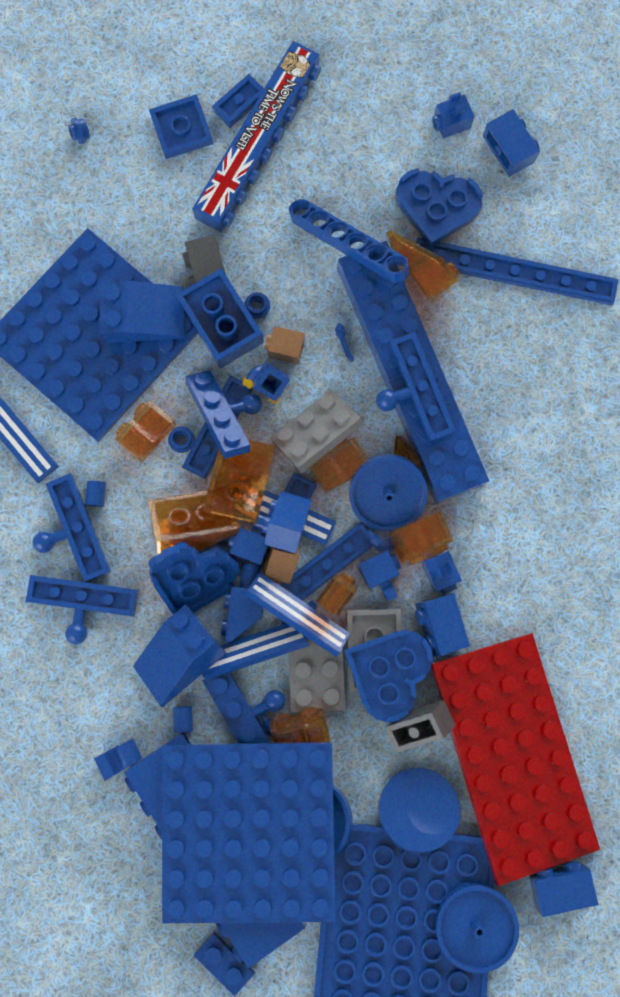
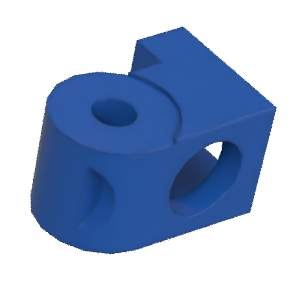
(118, 759)

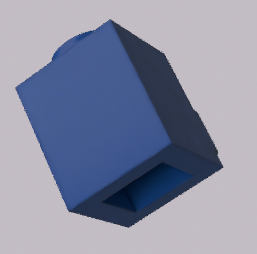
(453, 115)
(250, 544)
(379, 571)
(442, 573)

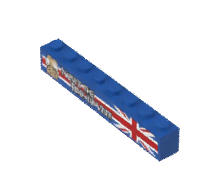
(257, 136)

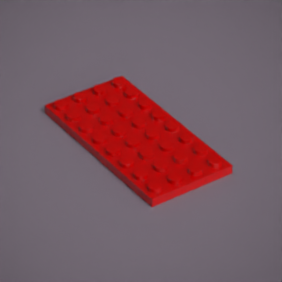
(515, 759)

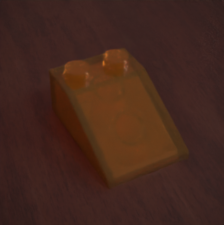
(426, 268)
(240, 483)
(183, 519)

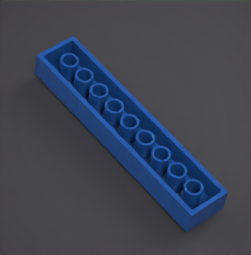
(387, 313)

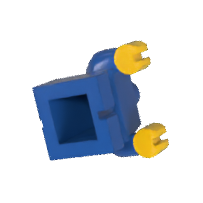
(267, 380)

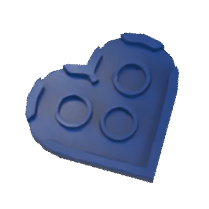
(438, 204)
(192, 577)
(388, 671)

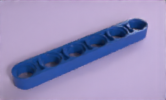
(345, 241)

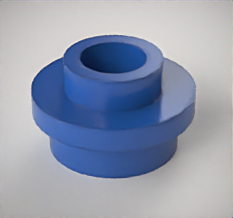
(79, 130)
(261, 298)
(181, 431)

